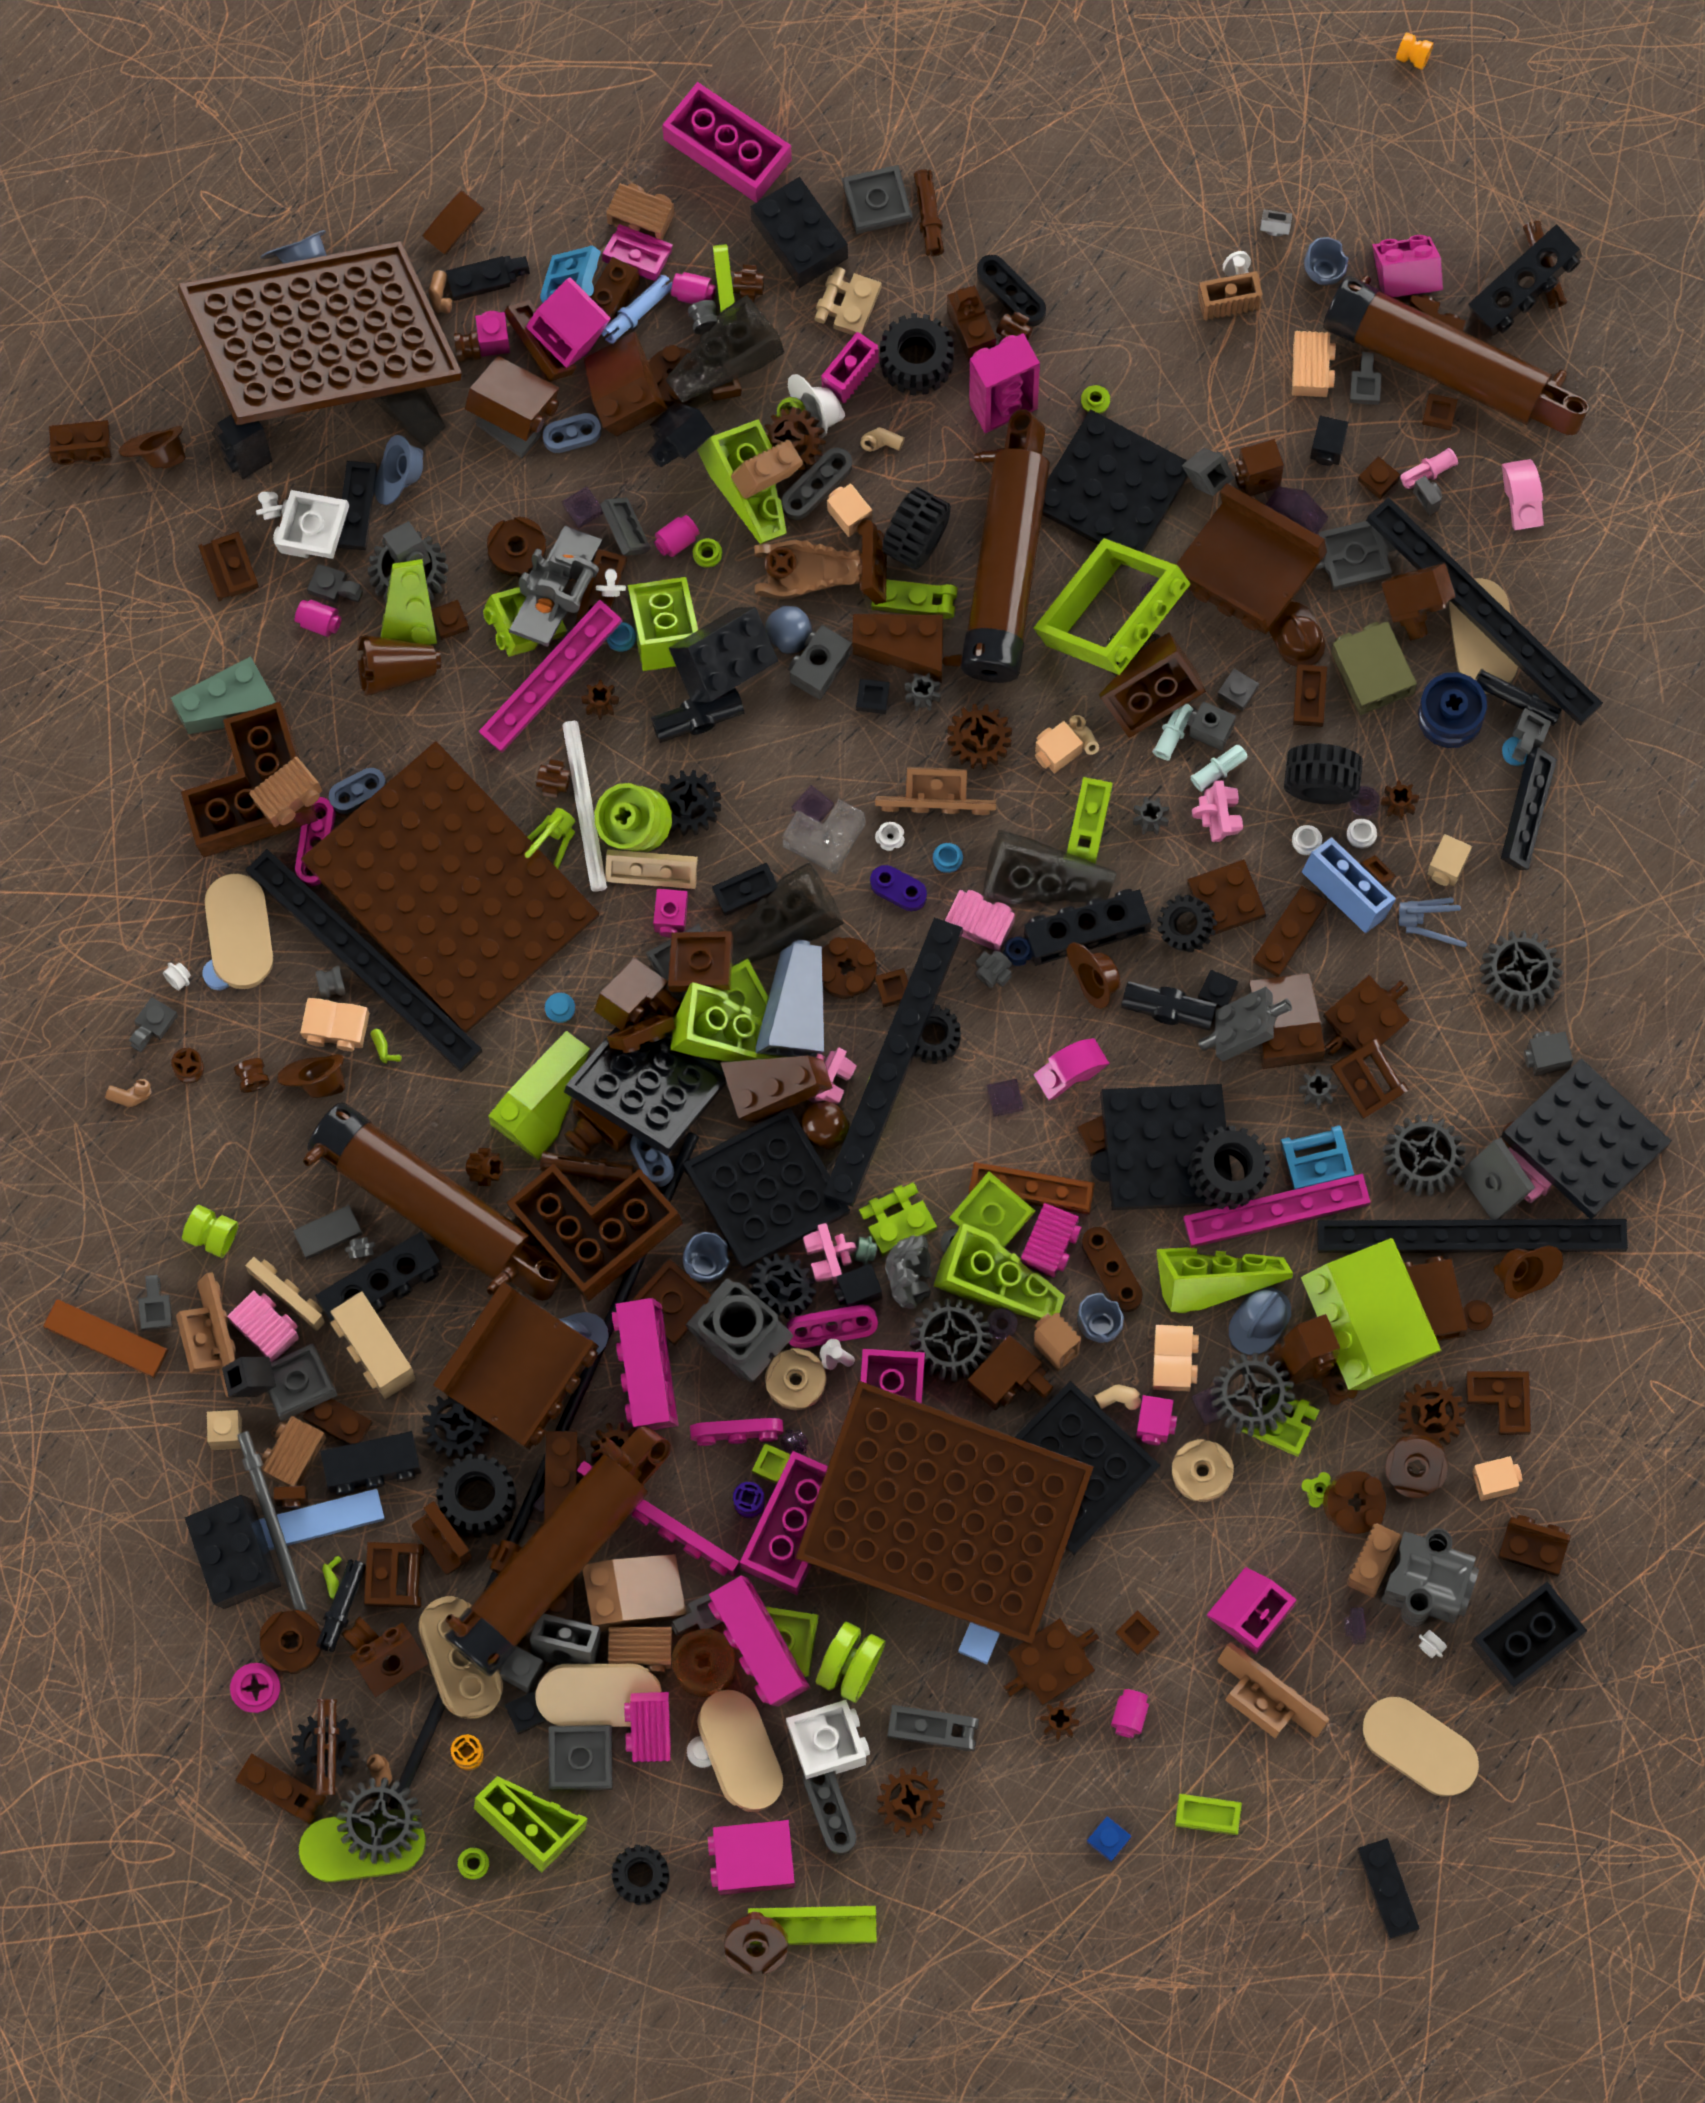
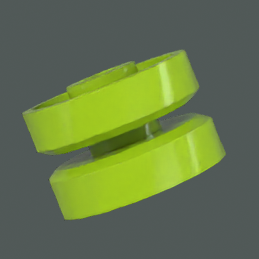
(633, 817)
(846, 1660)

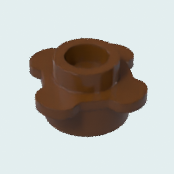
(1337, 1396)

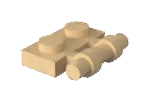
(856, 305)

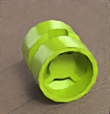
(213, 1232)

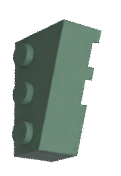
(222, 697)

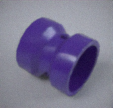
(750, 1505)

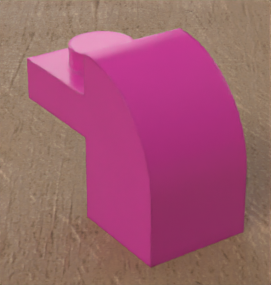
(1071, 1065)

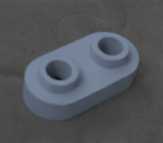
(572, 434)
(355, 789)
(652, 1161)

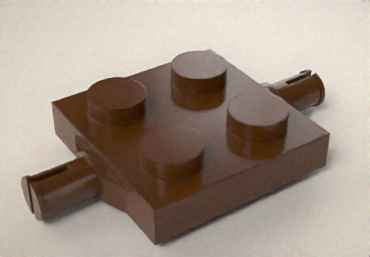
(1366, 1014)
(1051, 1662)

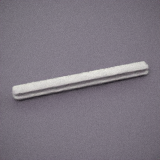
(584, 806)

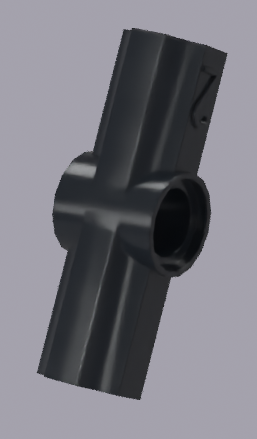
(697, 716)
(1168, 1005)

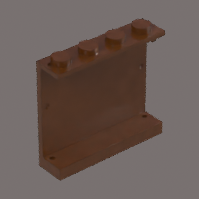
(1250, 560)
(517, 1366)

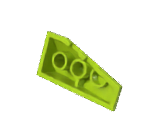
(722, 456)
(715, 1027)
(537, 1103)
(989, 1274)
(1201, 1281)

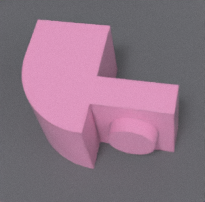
(1525, 493)

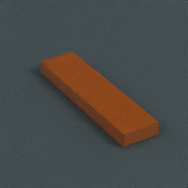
(1040, 1188)
(105, 1338)

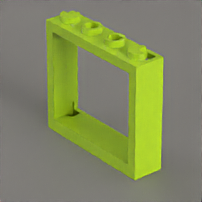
(1085, 586)

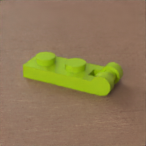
(918, 599)
(1090, 818)

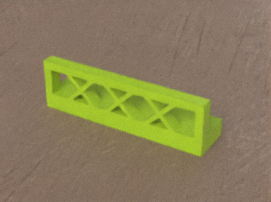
(824, 1924)

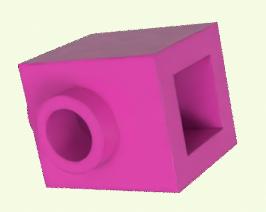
(492, 333)
(670, 911)
(1156, 1420)

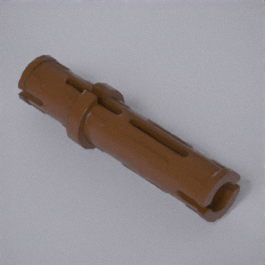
(930, 222)
(1533, 235)
(590, 1168)
(326, 1708)

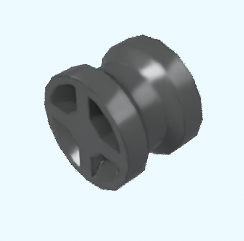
(703, 316)
(330, 983)

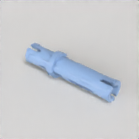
(628, 316)

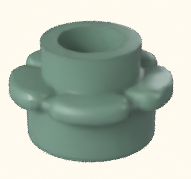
(865, 1250)

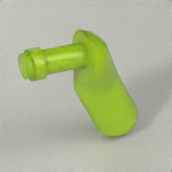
(382, 1047)
(330, 1578)

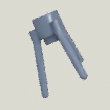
(1413, 912)

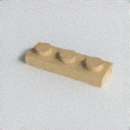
(651, 869)
(286, 1292)

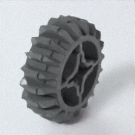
(383, 556)
(1509, 974)
(1414, 1149)
(937, 1340)
(1239, 1398)
(364, 1819)

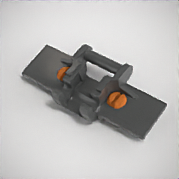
(544, 586)

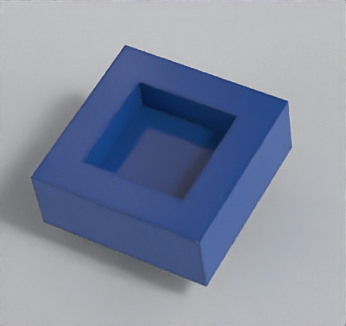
(1109, 1839)

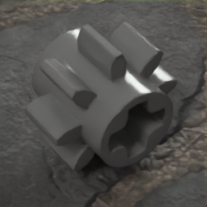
(918, 698)
(1146, 821)
(993, 969)
(1311, 1095)

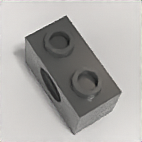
(818, 678)
(565, 1641)

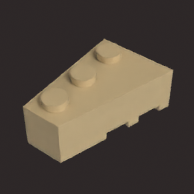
(372, 1345)

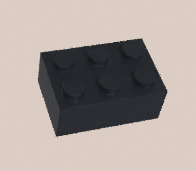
(799, 232)
(723, 654)
(232, 1551)
(1528, 1637)

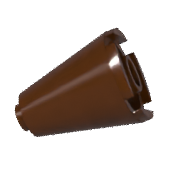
(394, 663)

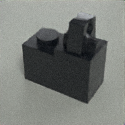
(678, 433)

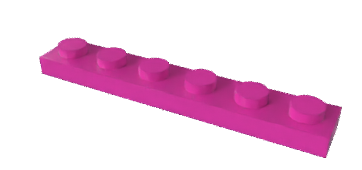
(550, 676)
(1277, 1210)
(673, 1530)

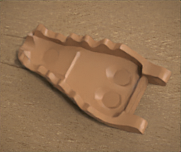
(815, 569)

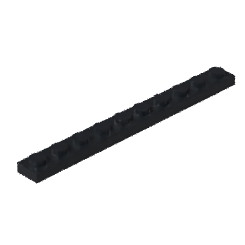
(1487, 614)
(364, 960)
(893, 1062)
(1474, 1235)

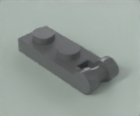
(932, 1727)

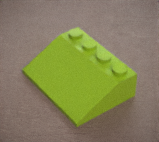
(1372, 1314)

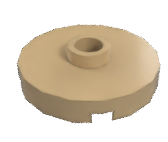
(795, 1363)
(1202, 1454)

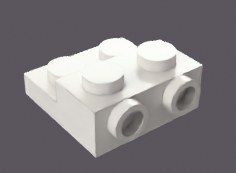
(310, 525)
(828, 1739)

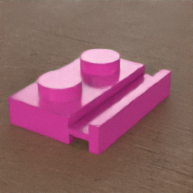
(638, 251)

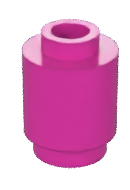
(692, 288)
(676, 536)
(318, 617)
(1130, 1713)

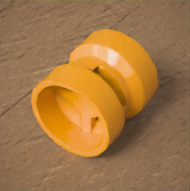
(1416, 51)
(470, 1756)

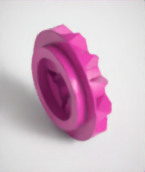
(243, 1679)

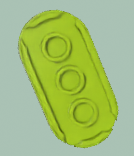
(330, 1860)

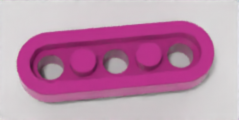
(311, 832)
(846, 1326)
(736, 1431)

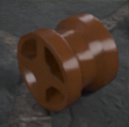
(467, 346)
(784, 559)
(184, 1060)
(251, 1075)
(583, 1137)
(359, 1634)

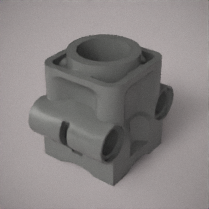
(742, 1355)
(1432, 1579)

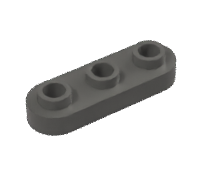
(822, 473)
(835, 1823)

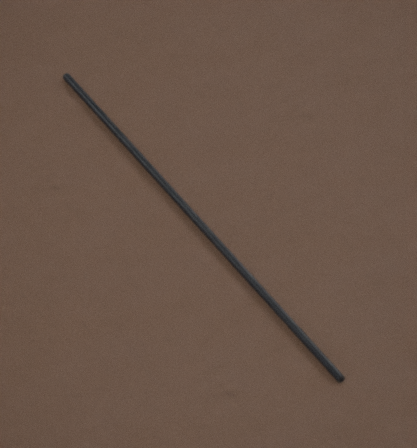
(539, 1479)

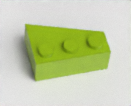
(527, 1822)

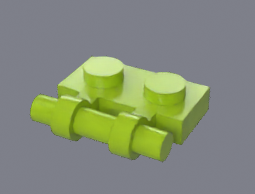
(910, 1221)
(1291, 1434)

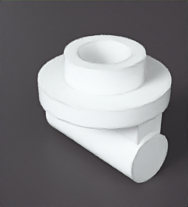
(1236, 263)
(269, 504)
(610, 589)
(832, 1353)

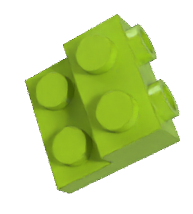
(501, 612)

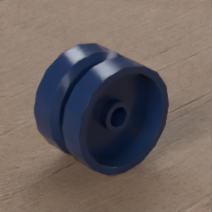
(1436, 713)

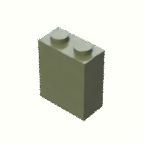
(1373, 667)

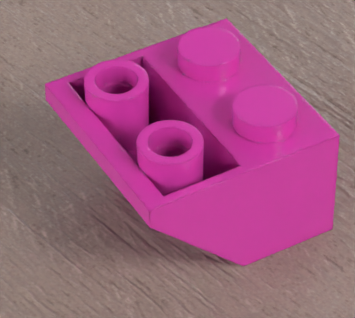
(1408, 266)
(568, 323)
(1252, 1609)

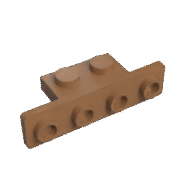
(936, 789)
(206, 1331)
(1267, 1698)

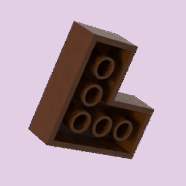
(223, 810)
(595, 1241)

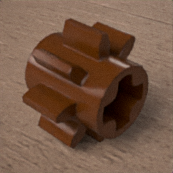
(748, 282)
(1014, 325)
(601, 691)
(553, 778)
(1397, 793)
(484, 1167)
(502, 1555)
(1067, 1716)

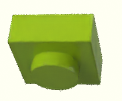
(770, 1463)

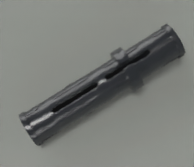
(1517, 696)
(336, 1617)

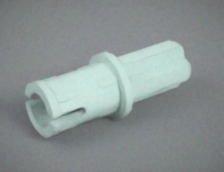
(1172, 732)
(1218, 767)

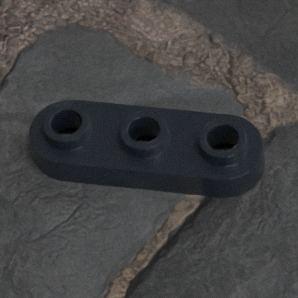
(1008, 279)

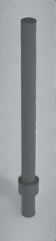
(252, 1463)

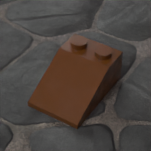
(623, 385)
(1152, 686)
(1296, 1032)

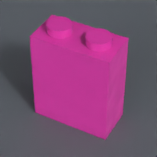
(752, 1857)

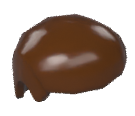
(825, 1124)

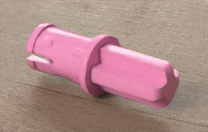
(1429, 468)

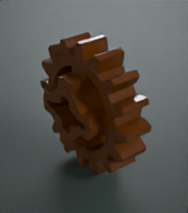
(793, 425)
(990, 733)
(1422, 1406)
(896, 1806)

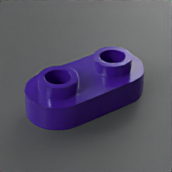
(896, 889)

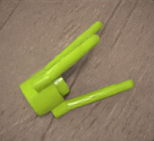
(556, 825)

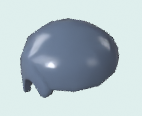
(1325, 261)
(788, 629)
(705, 1257)
(1099, 1318)

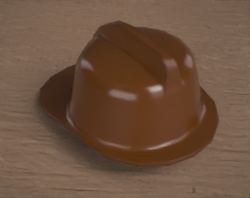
(157, 448)
(1298, 635)
(1095, 973)
(316, 1075)
(1529, 1270)

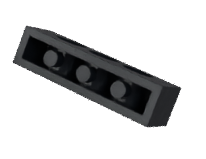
(1554, 244)
(1048, 949)
(413, 1250)

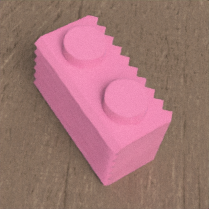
(981, 920)
(264, 1326)

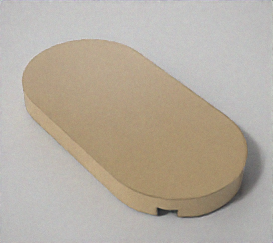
(1473, 647)
(238, 931)
(465, 1688)
(591, 1693)
(1420, 1746)
(740, 1750)

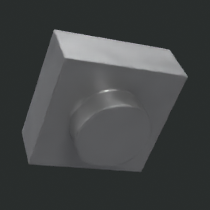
(1276, 222)
(1428, 494)
(1238, 689)

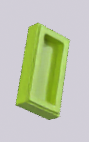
(1208, 1814)

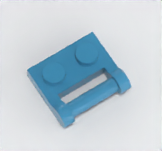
(577, 264)
(1319, 1166)

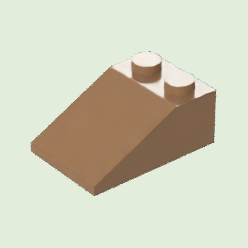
(633, 1591)

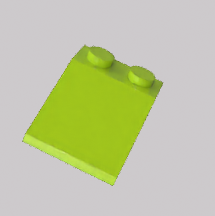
(661, 618)

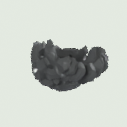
(904, 1266)

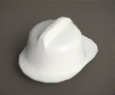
(817, 400)

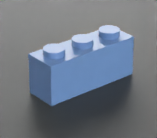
(1348, 885)

